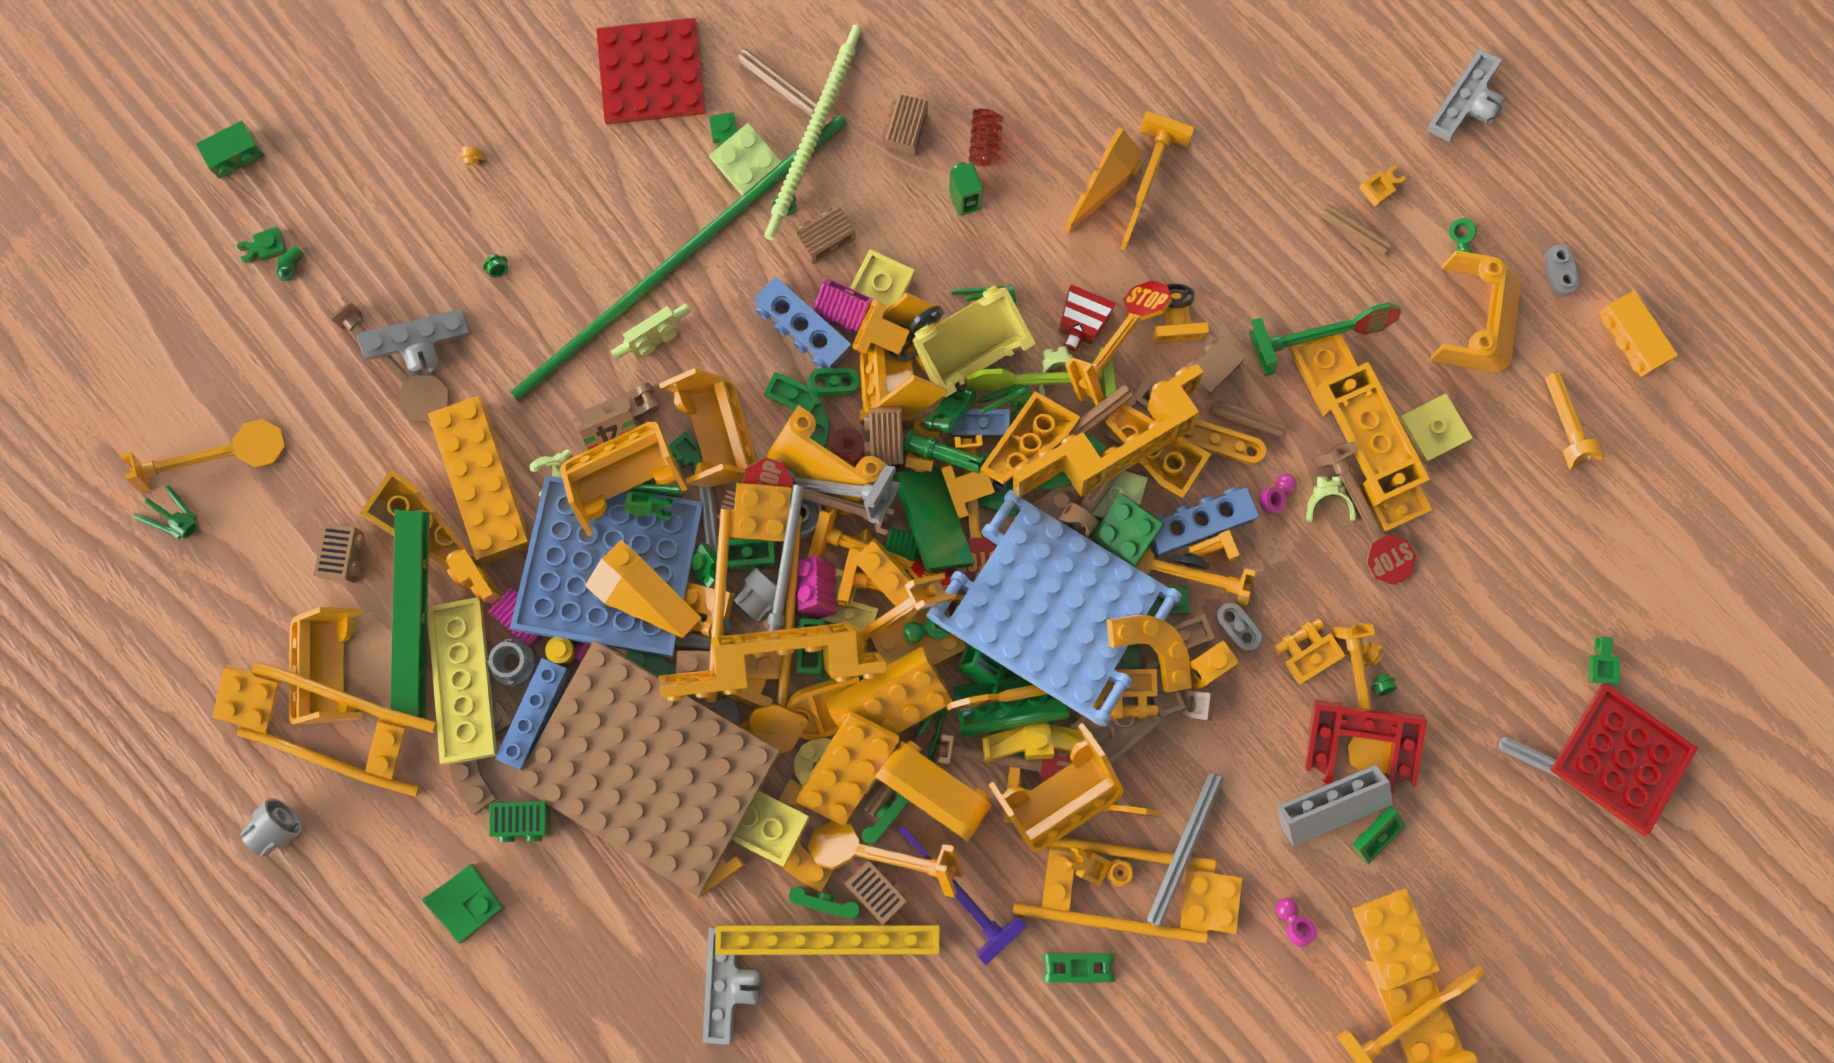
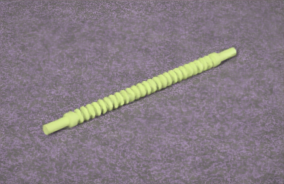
(813, 131)

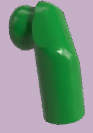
(286, 263)

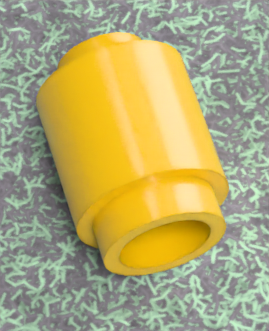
(561, 651)

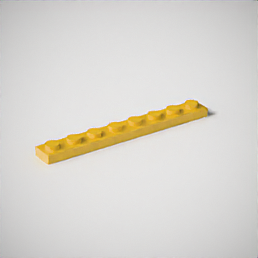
(826, 939)

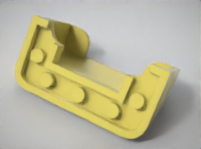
(972, 339)

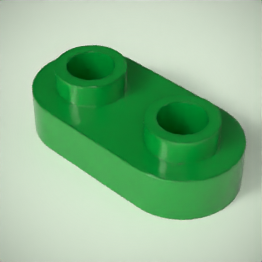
(832, 381)

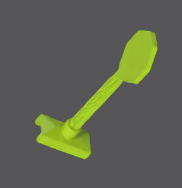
(997, 379)

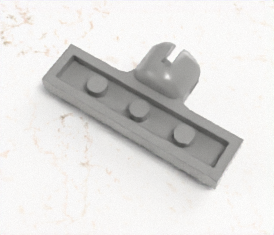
(1469, 98)
(414, 339)
(724, 989)

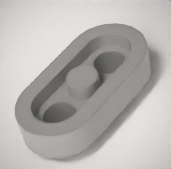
(1559, 269)
(1240, 625)

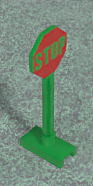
(1369, 321)

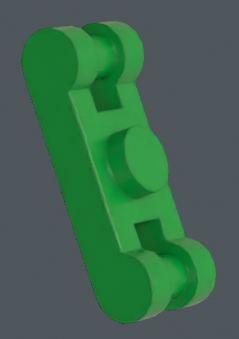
(950, 410)
(887, 816)
(824, 903)
(1078, 967)

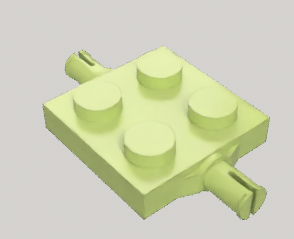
(651, 332)

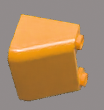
(813, 461)

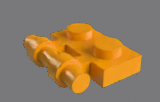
(701, 600)
(1314, 658)
(1143, 686)

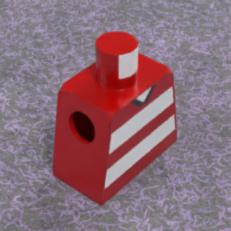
(1084, 316)

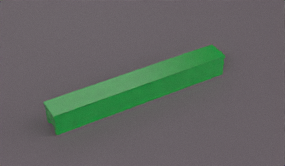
(410, 612)

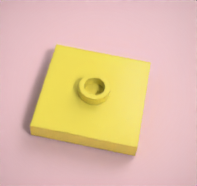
(883, 278)
(1435, 428)

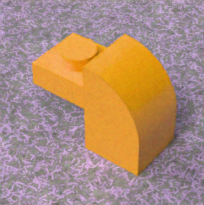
(915, 460)

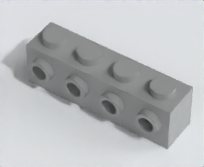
(1334, 805)

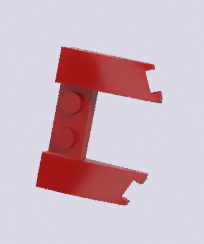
(1401, 728)

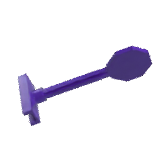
(997, 936)

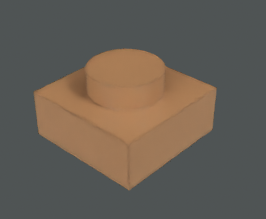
(1199, 705)

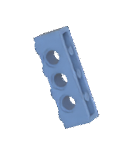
(777, 295)
(1242, 513)
(533, 713)

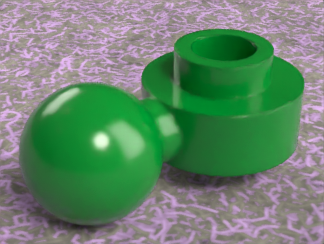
(1463, 240)
(914, 632)

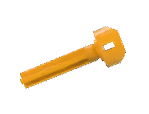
(1580, 448)

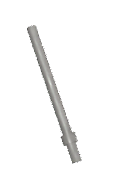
(776, 618)

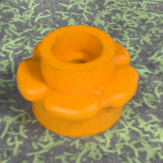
(471, 155)
(1372, 653)
(1125, 867)

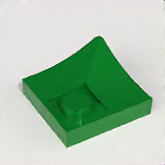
(464, 903)

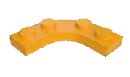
(1162, 638)
(801, 863)

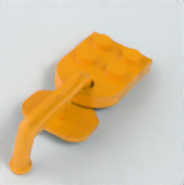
(804, 716)

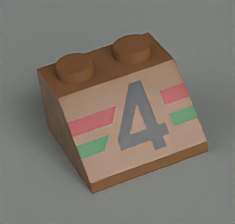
(607, 427)

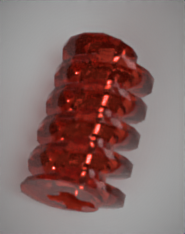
(984, 137)
(848, 439)

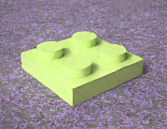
(744, 159)

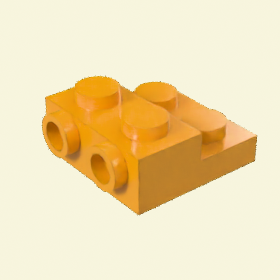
(472, 574)

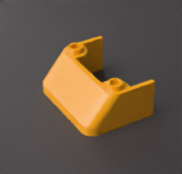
(1491, 348)
(890, 380)
(717, 425)
(617, 468)
(318, 655)
(934, 790)
(1065, 798)

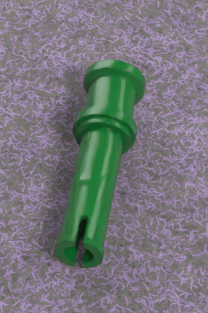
(932, 448)

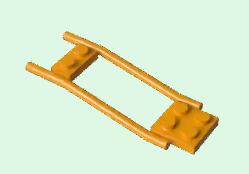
(762, 515)
(250, 701)
(1208, 898)

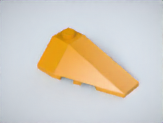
(1116, 168)
(1036, 428)
(1174, 465)
(401, 494)
(634, 587)

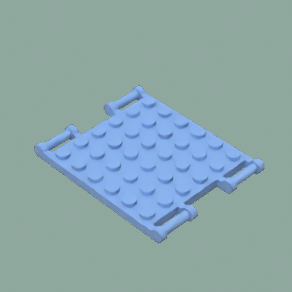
(1047, 607)

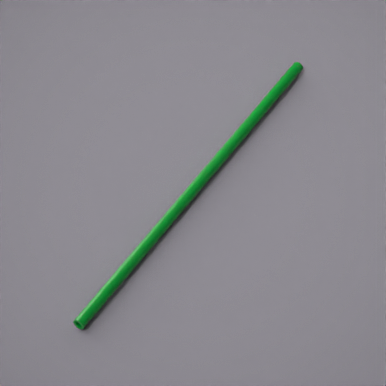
(667, 266)

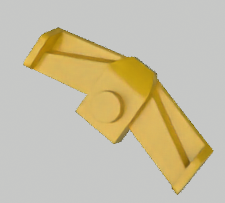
(1035, 739)

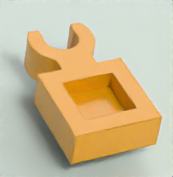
(1381, 185)
(1089, 866)

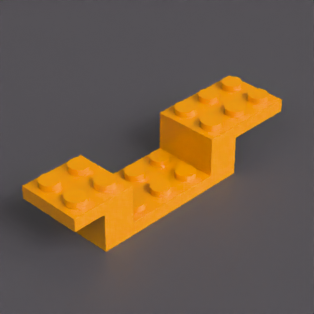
(1369, 421)
(1076, 456)
(729, 662)
(1404, 978)

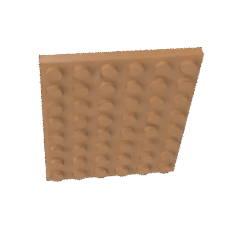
(646, 769)

